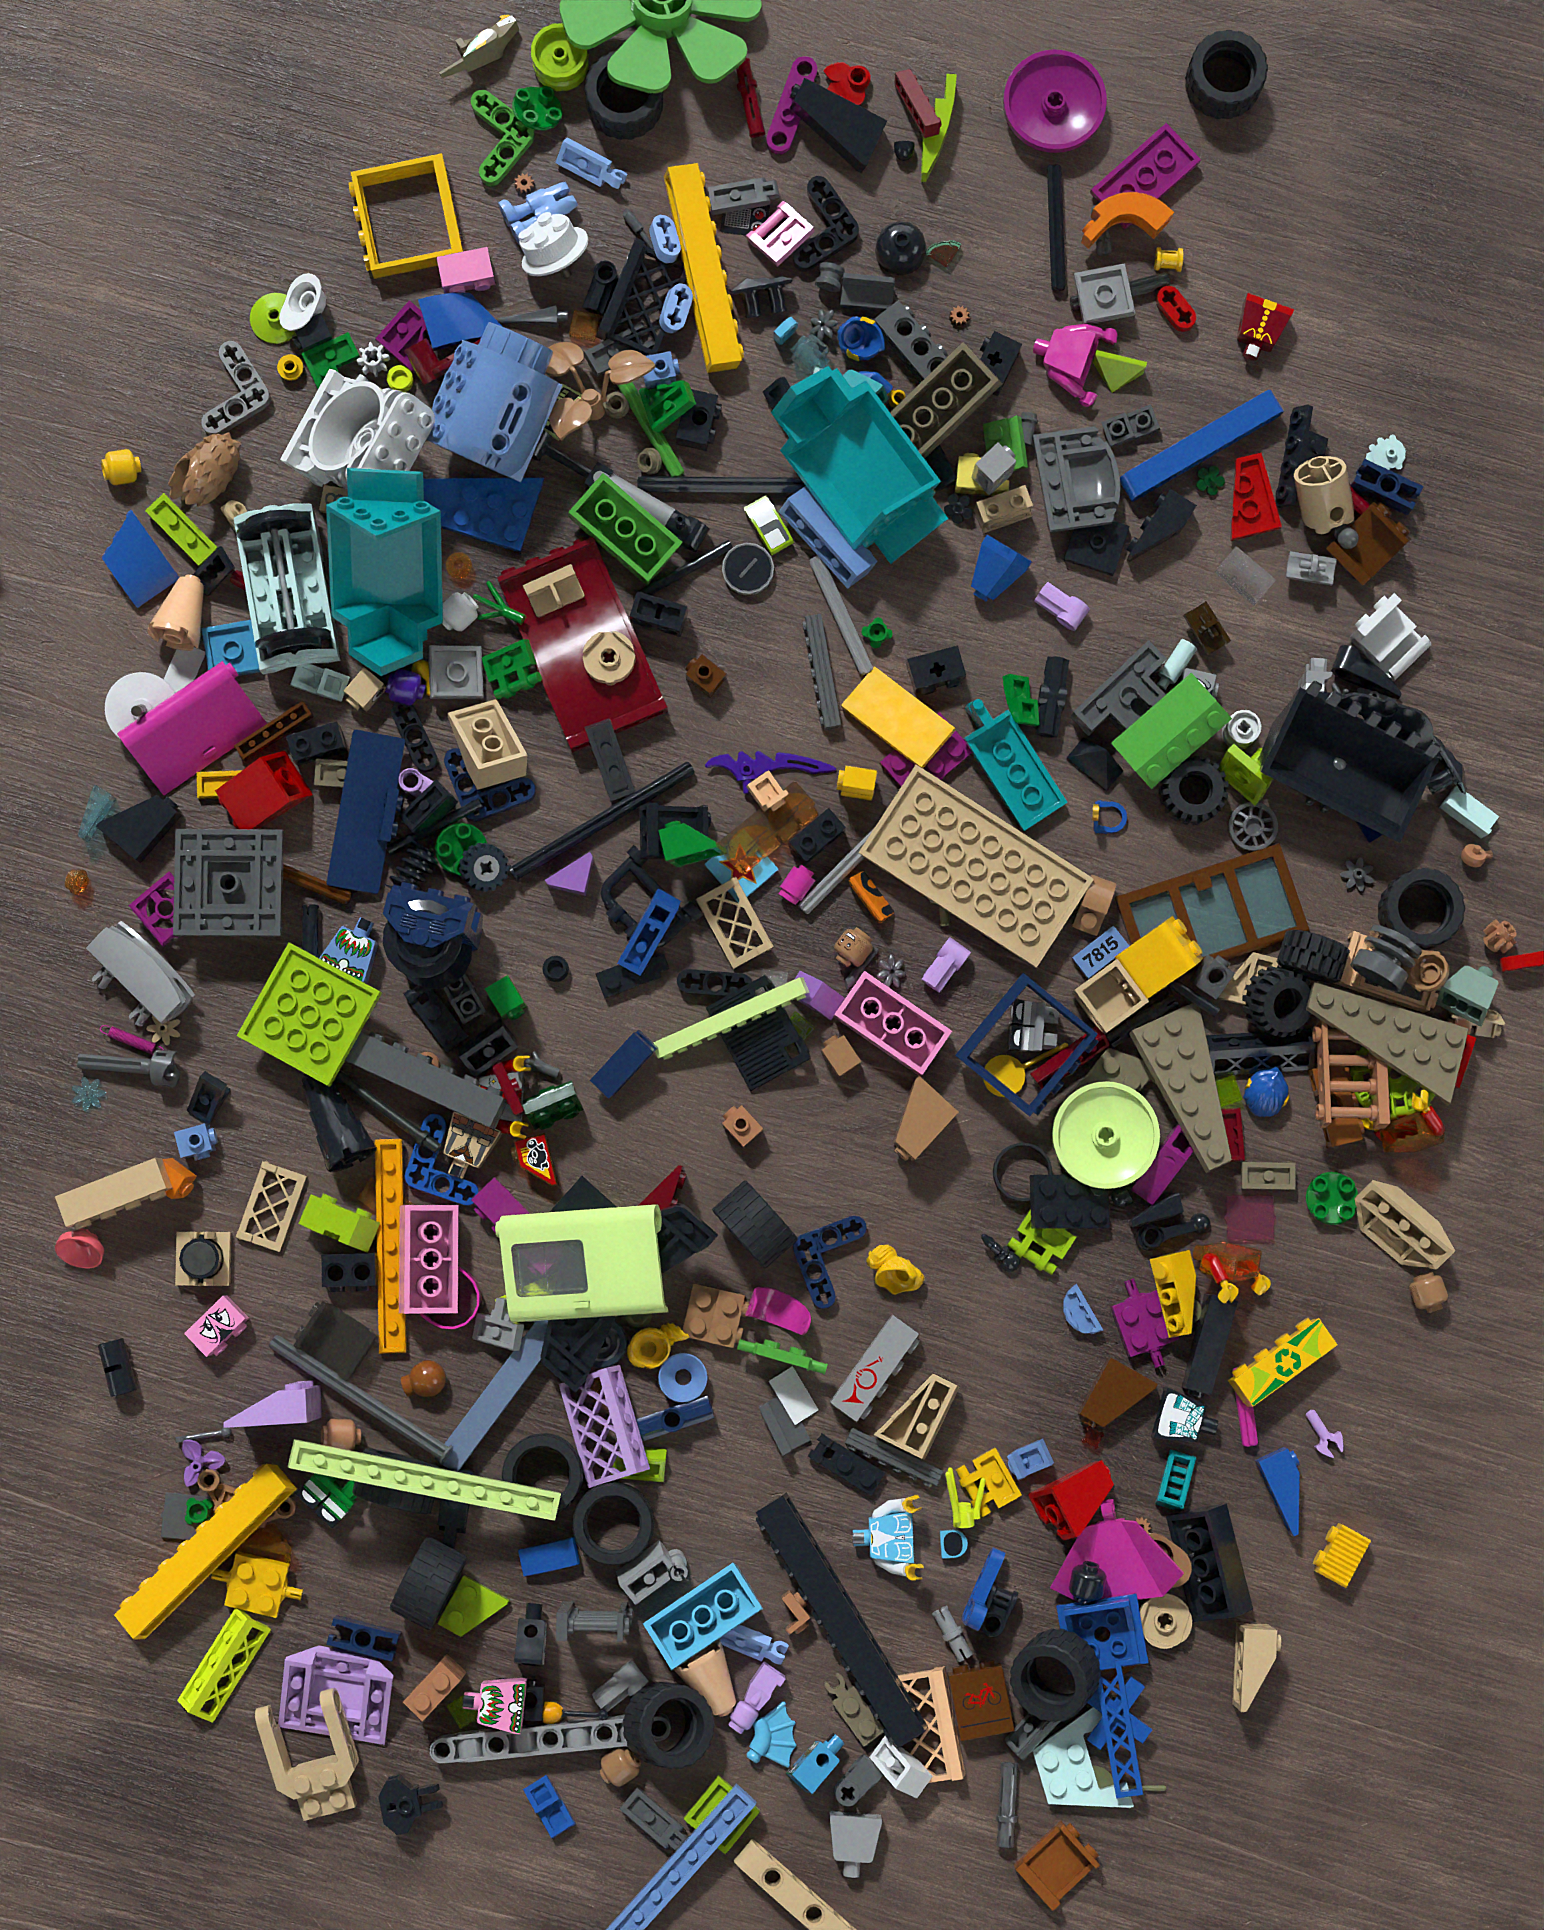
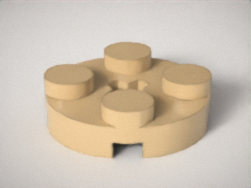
(609, 672)
(1171, 1634)

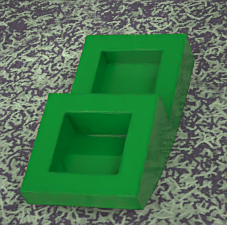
(1021, 706)

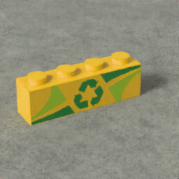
(1282, 1362)

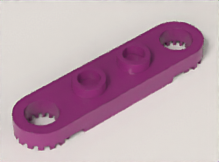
(785, 120)

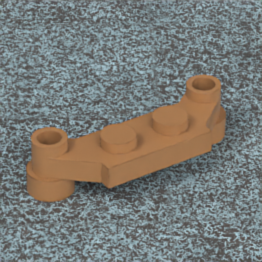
(223, 1493)

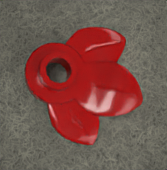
(843, 83)

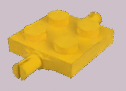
(257, 1584)

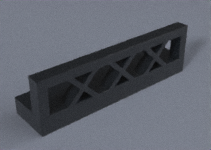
(1261, 1047)

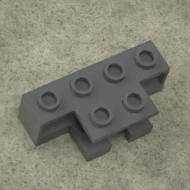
(1124, 694)

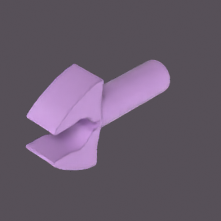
(1323, 1433)

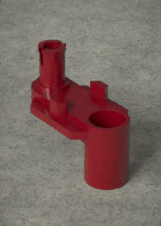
(426, 362)

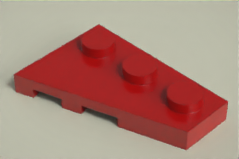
(1253, 499)

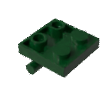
(552, 1105)

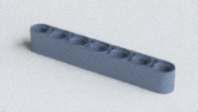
(496, 1397)

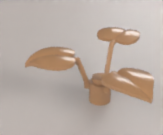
(570, 414)

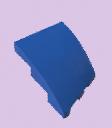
(454, 318)
(138, 562)

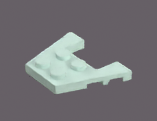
(1068, 1770)

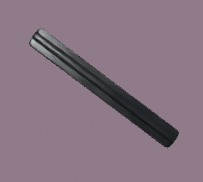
(1056, 227)

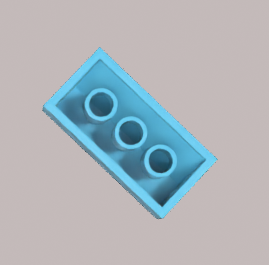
(703, 1616)

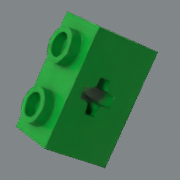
(506, 999)

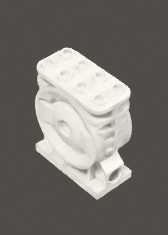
(357, 428)

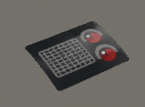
(744, 221)

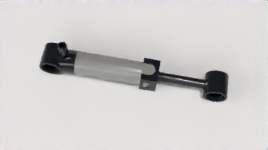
(685, 528)

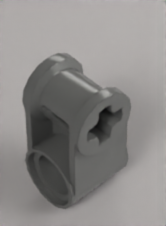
(861, 1777)

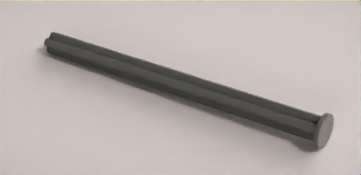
(361, 1399)

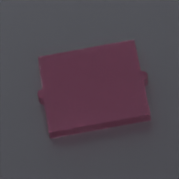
(1249, 1217)

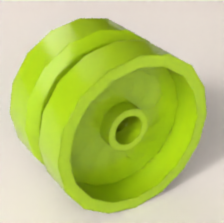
(558, 61)

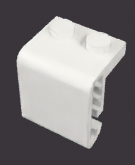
(1389, 638)

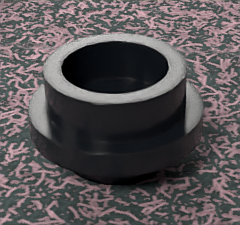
(555, 968)

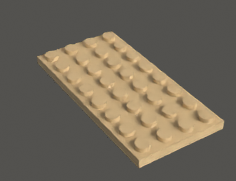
(976, 866)

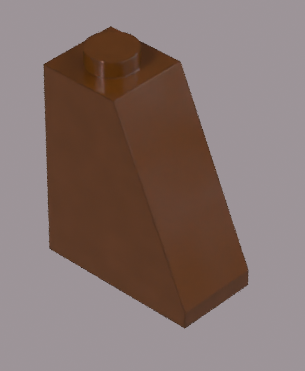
(1113, 1393)

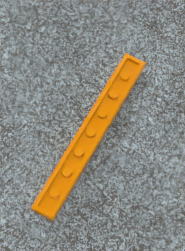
(388, 1202)

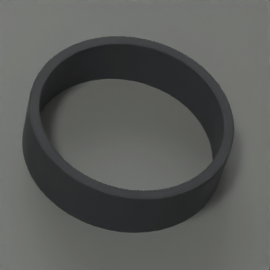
(1047, 1160)

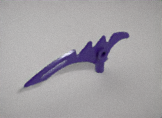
(747, 769)

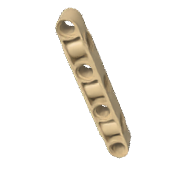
(789, 1889)

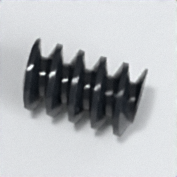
(414, 867)

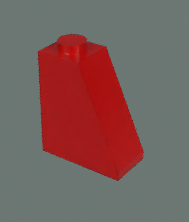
(1073, 1498)

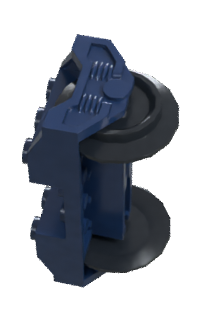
(430, 934)

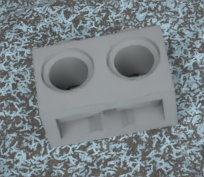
(994, 468)

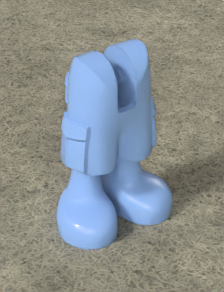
(537, 203)

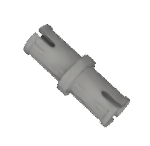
(952, 1633)

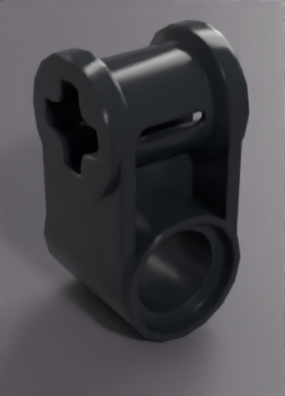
(999, 1608)

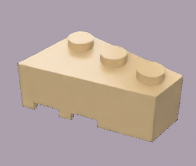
(921, 1417)

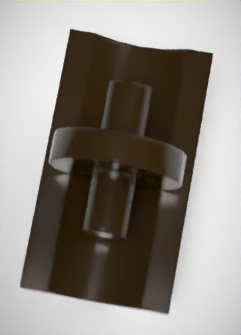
(1207, 628)

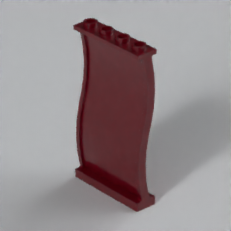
(560, 641)

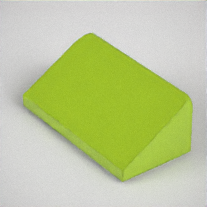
(657, 1461)

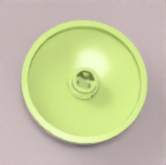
(1105, 1135)

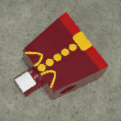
(1261, 324)

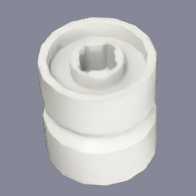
(1241, 729)

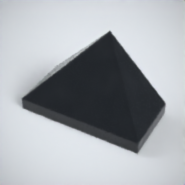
(214, 570)
(1095, 763)

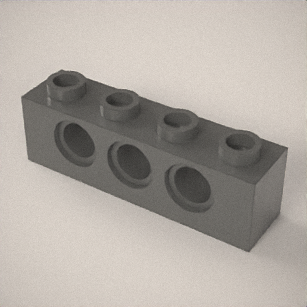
(903, 346)

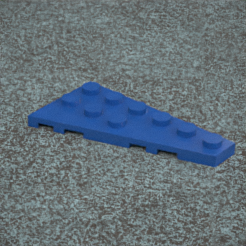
(486, 507)

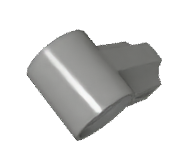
(625, 1682)

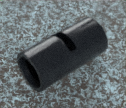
(117, 1367)

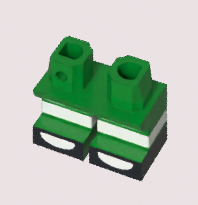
(337, 1503)

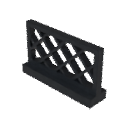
(621, 296)

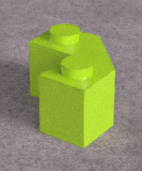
(339, 1223)

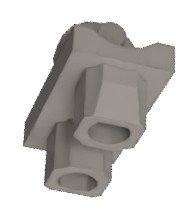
(1310, 568)

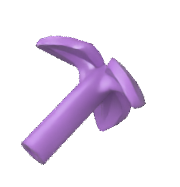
(193, 1451)

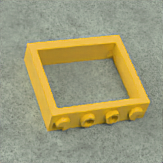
(393, 172)

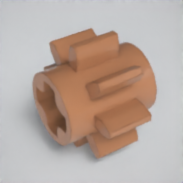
(1499, 936)

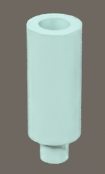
(1176, 663)

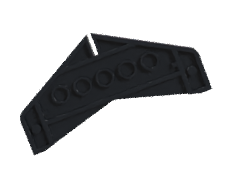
(574, 1343)

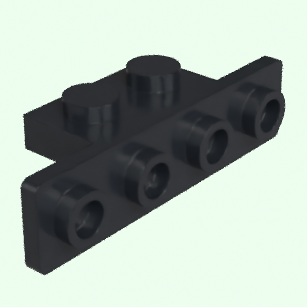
(1299, 447)

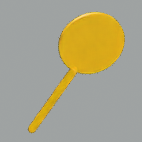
(1011, 1071)

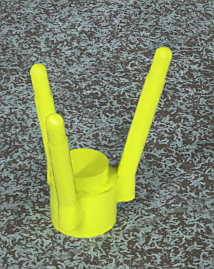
(962, 1512)

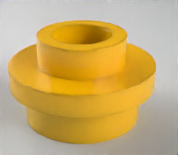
(293, 374)

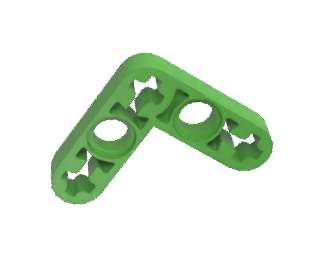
(510, 139)

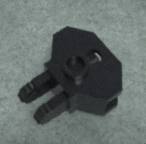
(407, 1802)

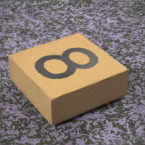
(331, 494)

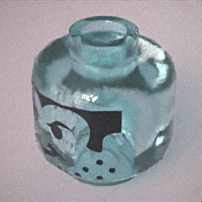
(810, 353)

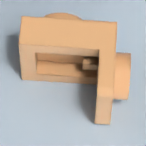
(767, 792)

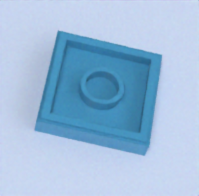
(231, 644)

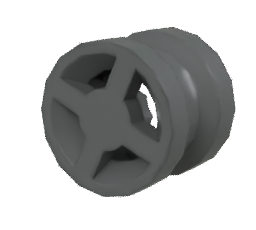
(830, 277)

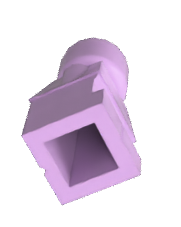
(756, 1696)

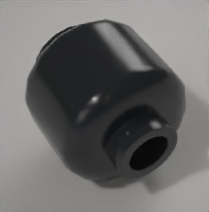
(1087, 1582)

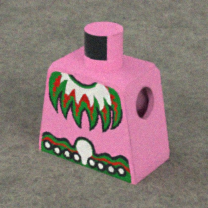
(499, 1703)

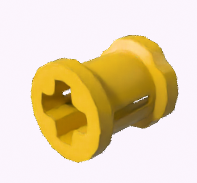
(1168, 259)

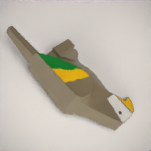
(483, 47)

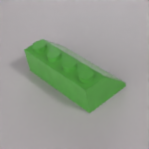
(624, 529)
(1171, 730)

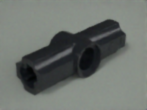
(1052, 696)

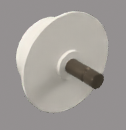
(134, 697)

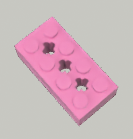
(890, 1006)
(440, 1246)

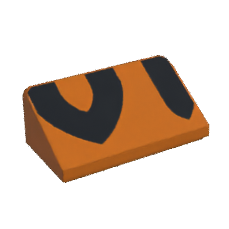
(871, 896)

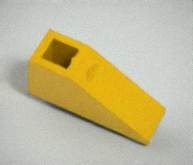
(1175, 1286)

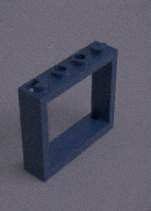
(991, 1020)

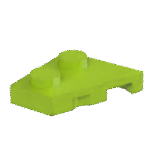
(470, 1606)

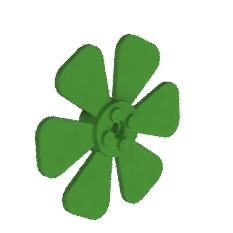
(644, 57)

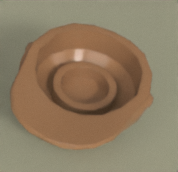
(1429, 971)

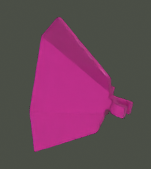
(1126, 1556)

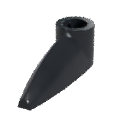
(1360, 671)

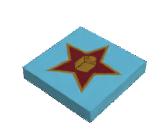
(749, 881)

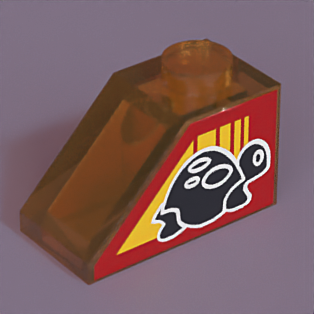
(535, 1157)

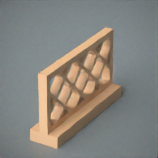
(945, 1720)

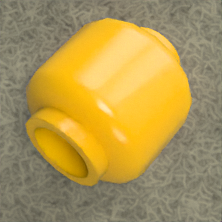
(120, 467)

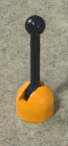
(554, 1713)

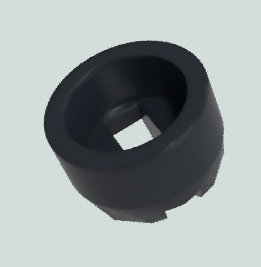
(904, 149)
(1121, 1197)

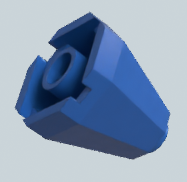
(997, 568)

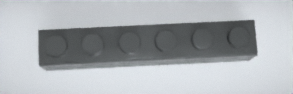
(898, 1459)

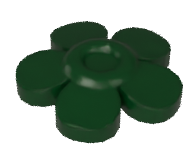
(1209, 480)

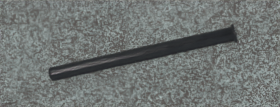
(720, 484)
(601, 820)

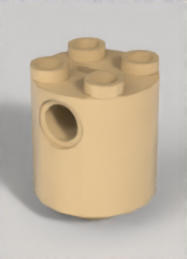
(1324, 493)

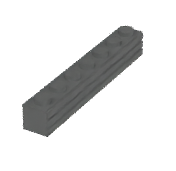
(821, 672)

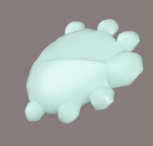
(1387, 453)

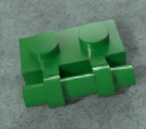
(508, 661)

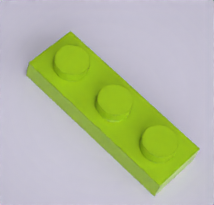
(181, 529)

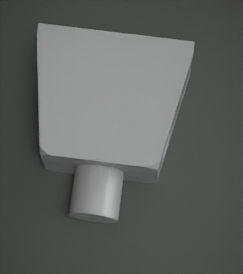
(854, 1839)

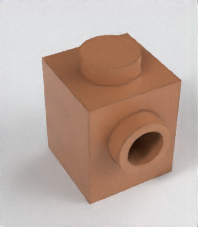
(741, 1125)

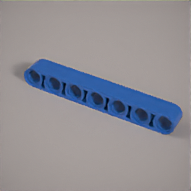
(1201, 445)

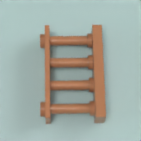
(1376, 1086)

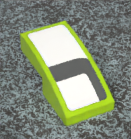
(768, 525)

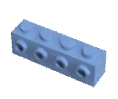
(825, 539)

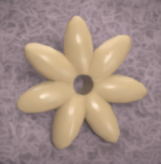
(164, 1033)

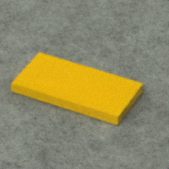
(898, 717)

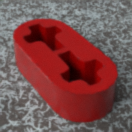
(1180, 305)
(1522, 961)

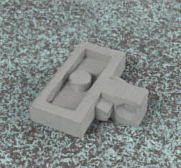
(498, 1328)

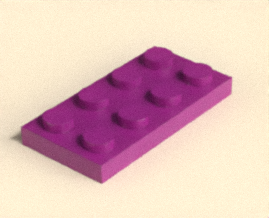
(1150, 168)

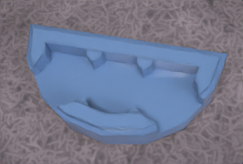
(1078, 1312)

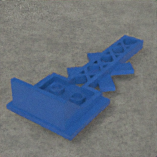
(1121, 1649)

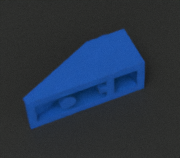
(649, 932)
(1282, 1480)

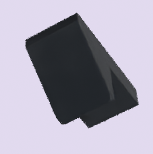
(208, 1097)

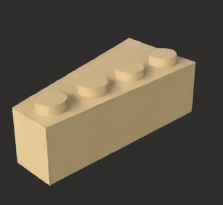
(113, 1193)

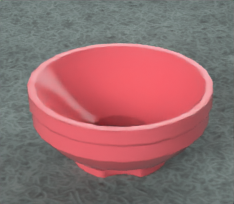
(80, 1248)

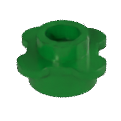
(876, 625)
(192, 1505)

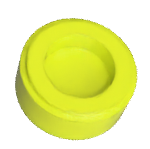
(400, 378)

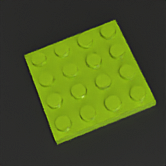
(309, 1014)

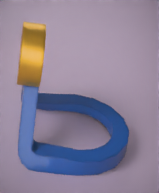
(1103, 829)

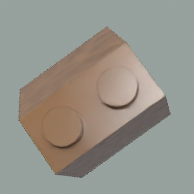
(922, 1120)

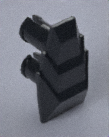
(749, 287)
(1453, 771)

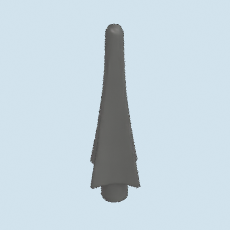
(546, 317)

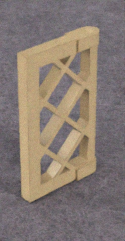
(713, 922)
(285, 1223)

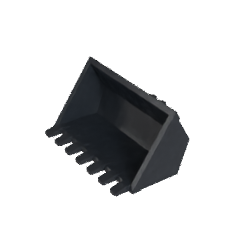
(1381, 772)

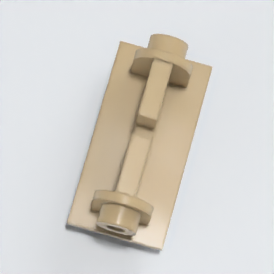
(1489, 1028)

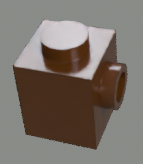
(705, 675)

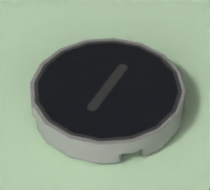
(747, 569)

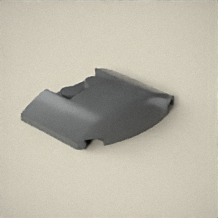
(1077, 478)

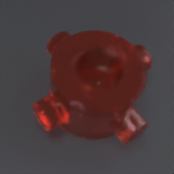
(1092, 1437)

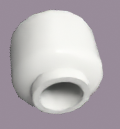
(459, 611)

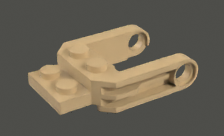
(319, 1784)

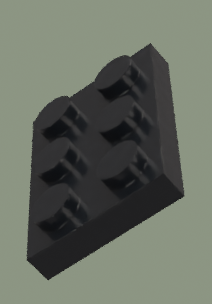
(1067, 1204)

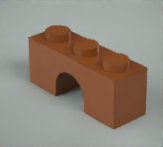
(1341, 1129)

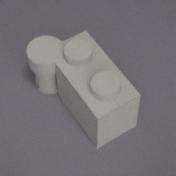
(650, 1571)

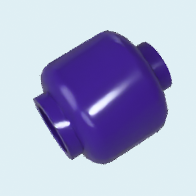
(404, 687)

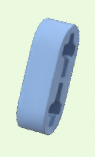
(659, 239)
(681, 309)

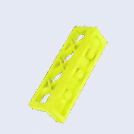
(218, 1664)

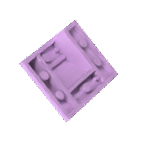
(359, 1679)

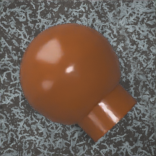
(425, 1379)

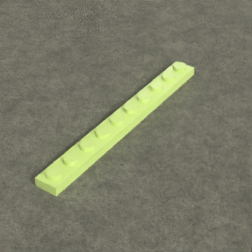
(423, 1480)

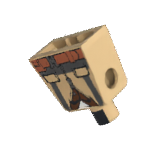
(468, 1143)

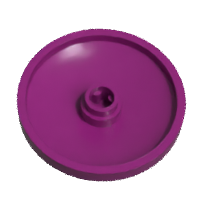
(1054, 101)

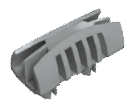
(141, 973)

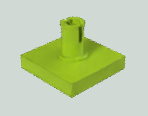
(1245, 774)

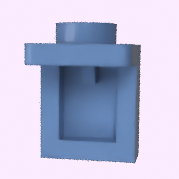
(1029, 1459)

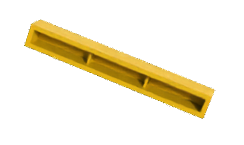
(703, 268)
(204, 1551)

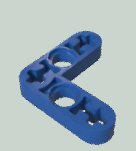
(432, 1175)
(975, 1608)

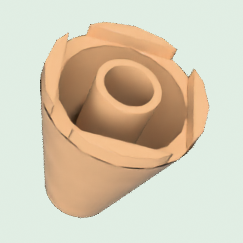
(180, 615)
(710, 1677)

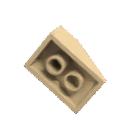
(488, 744)
(1253, 1658)

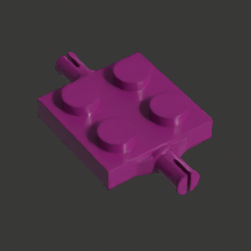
(1142, 1323)

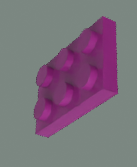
(942, 763)

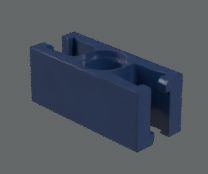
(1396, 482)
(623, 1064)
(355, 1646)

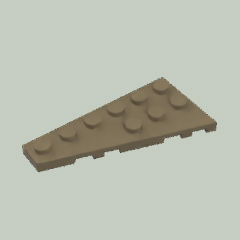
(1404, 1040)
(1183, 1070)

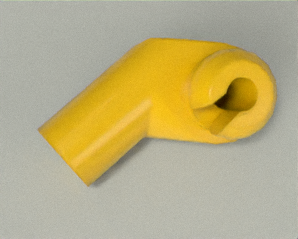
(422, 668)

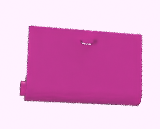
(192, 728)

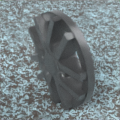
(1253, 826)

